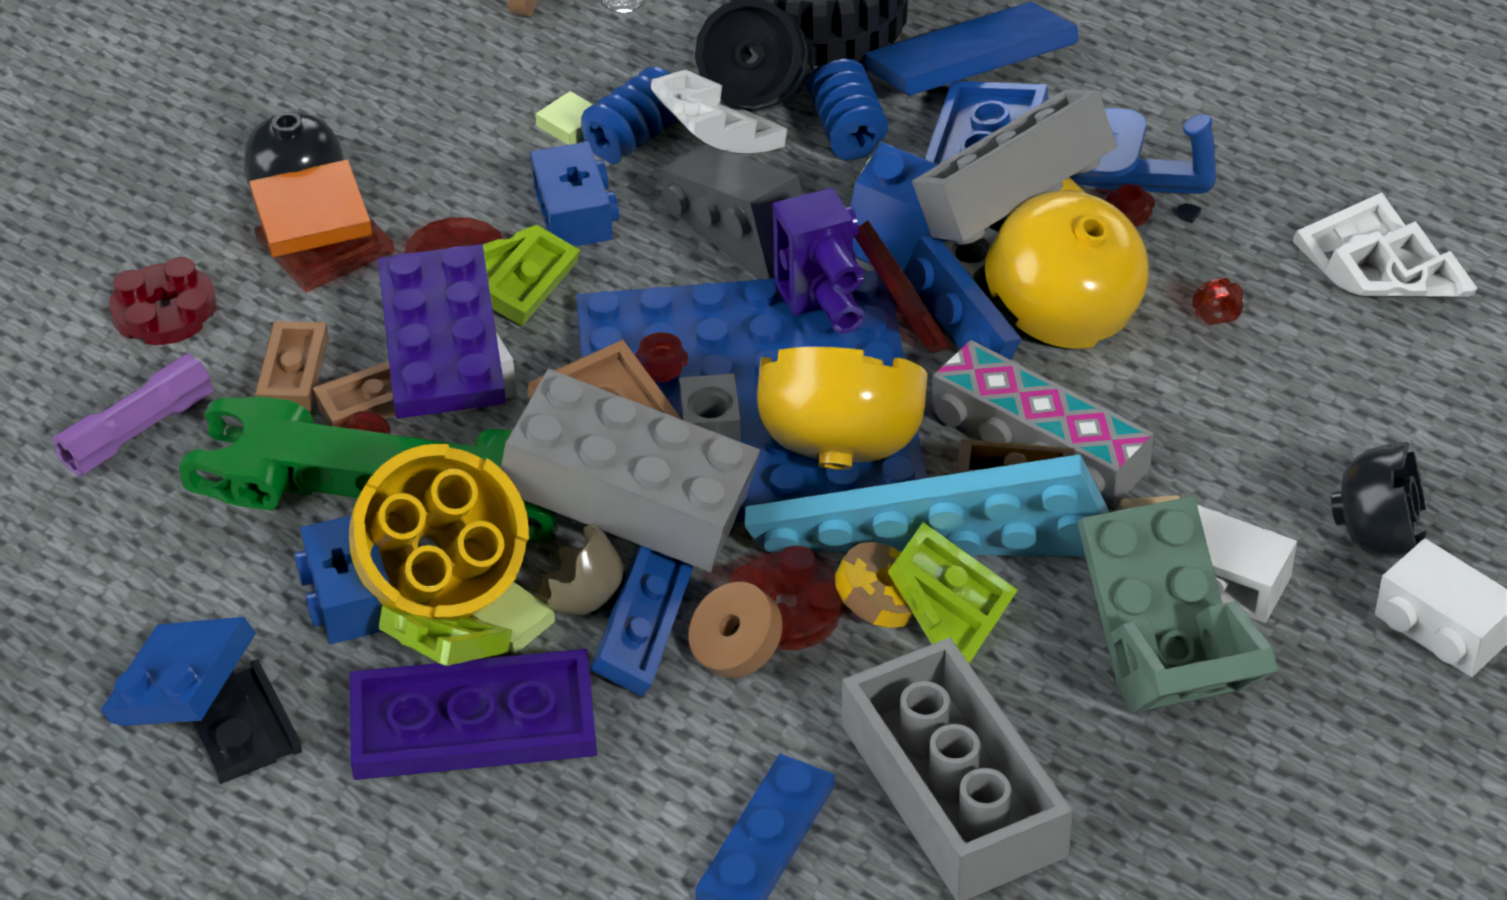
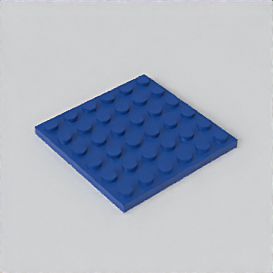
(728, 332)

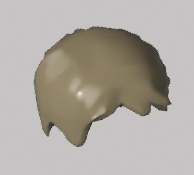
(586, 576)

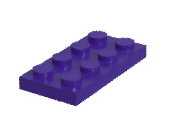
(440, 331)
(471, 714)

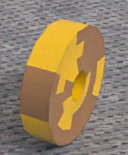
(868, 588)

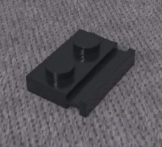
(245, 726)

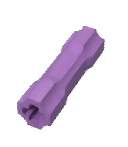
(102, 434)

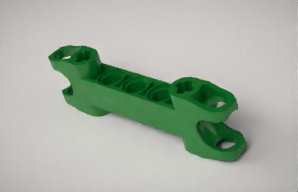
(288, 453)

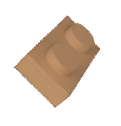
(293, 361)
(356, 392)

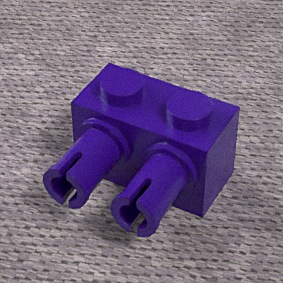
(817, 257)

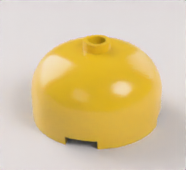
(1068, 268)
(840, 404)
(459, 505)

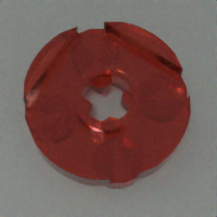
(813, 584)

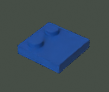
(178, 672)

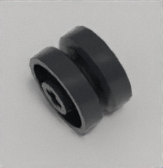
(726, 45)

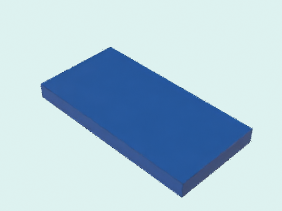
(971, 48)

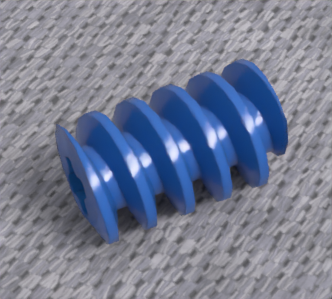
(847, 108)
(626, 117)

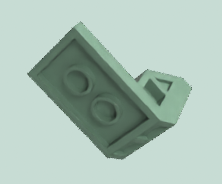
(1165, 611)

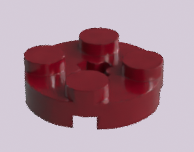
(138, 314)

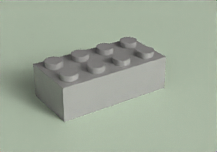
(629, 469)
(956, 769)

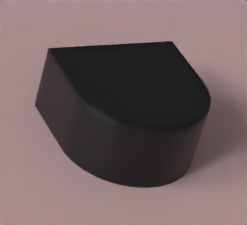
(1188, 212)

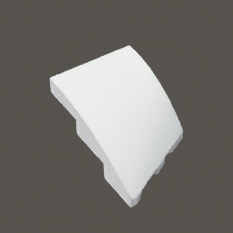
(726, 127)
(1381, 254)

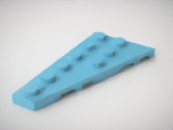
(983, 512)

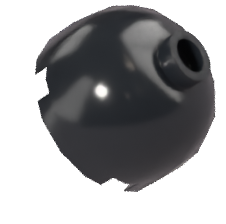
(289, 145)
(1381, 500)

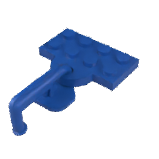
(981, 108)

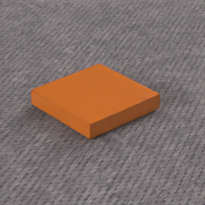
(310, 208)

